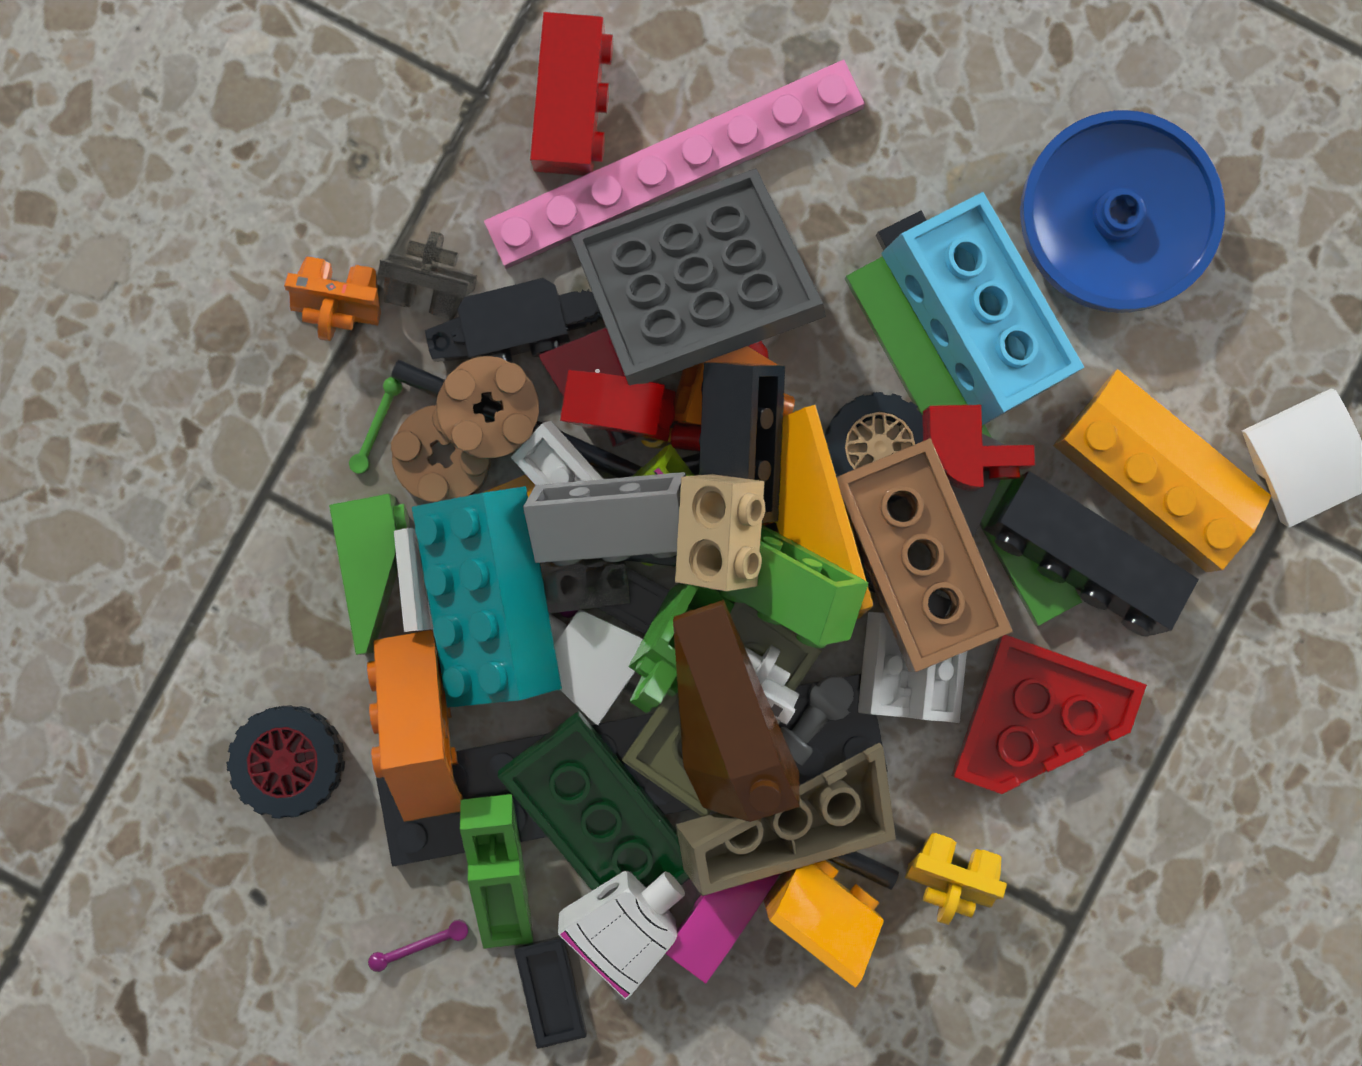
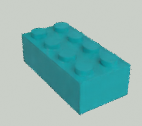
(486, 599)

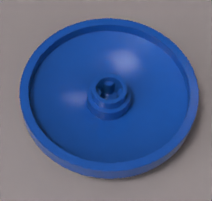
(1122, 211)

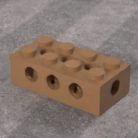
(954, 565)

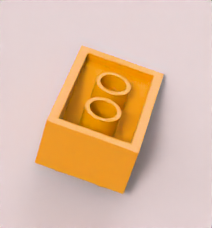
(826, 918)

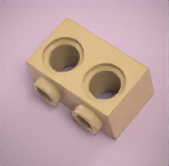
(719, 532)

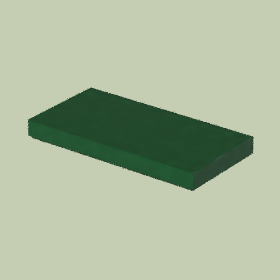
(593, 807)

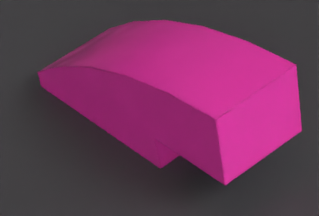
(715, 926)

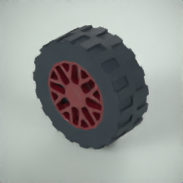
(285, 761)

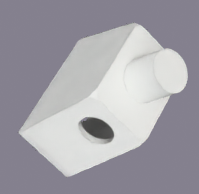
(593, 661)

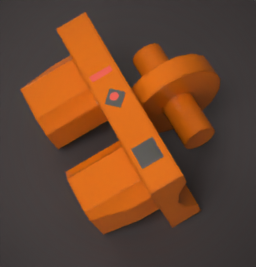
(333, 302)

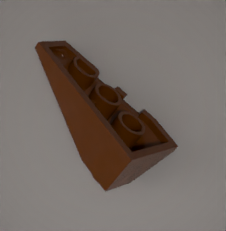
(726, 723)

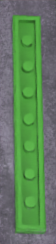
(932, 385)

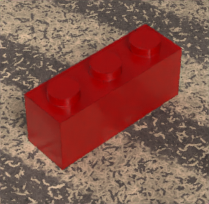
(570, 94)

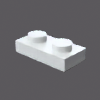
(552, 458)

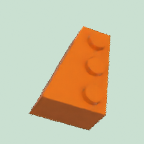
(412, 726)

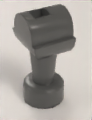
(826, 702)

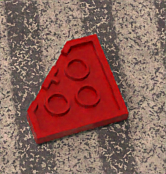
(1041, 714)

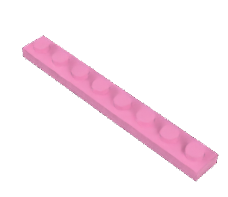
(675, 163)

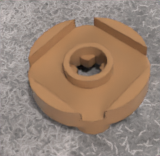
(504, 383)
(412, 466)

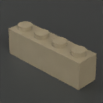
(836, 816)

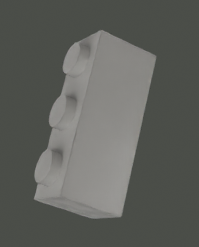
(604, 518)

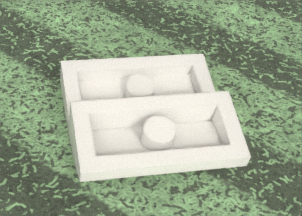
(1308, 457)
(894, 691)

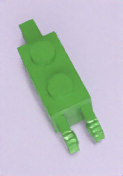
(656, 654)

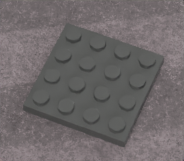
(696, 277)

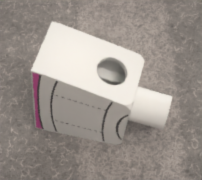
(623, 928)

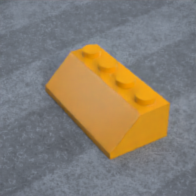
(1165, 473)
(811, 498)

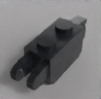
(512, 322)

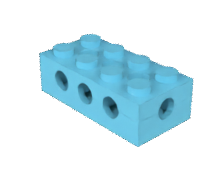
(981, 307)

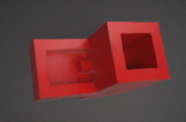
(613, 405)
(959, 445)

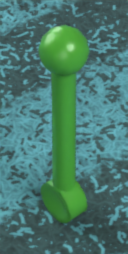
(360, 462)

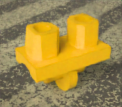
(976, 883)

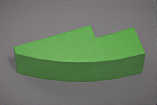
(496, 870)

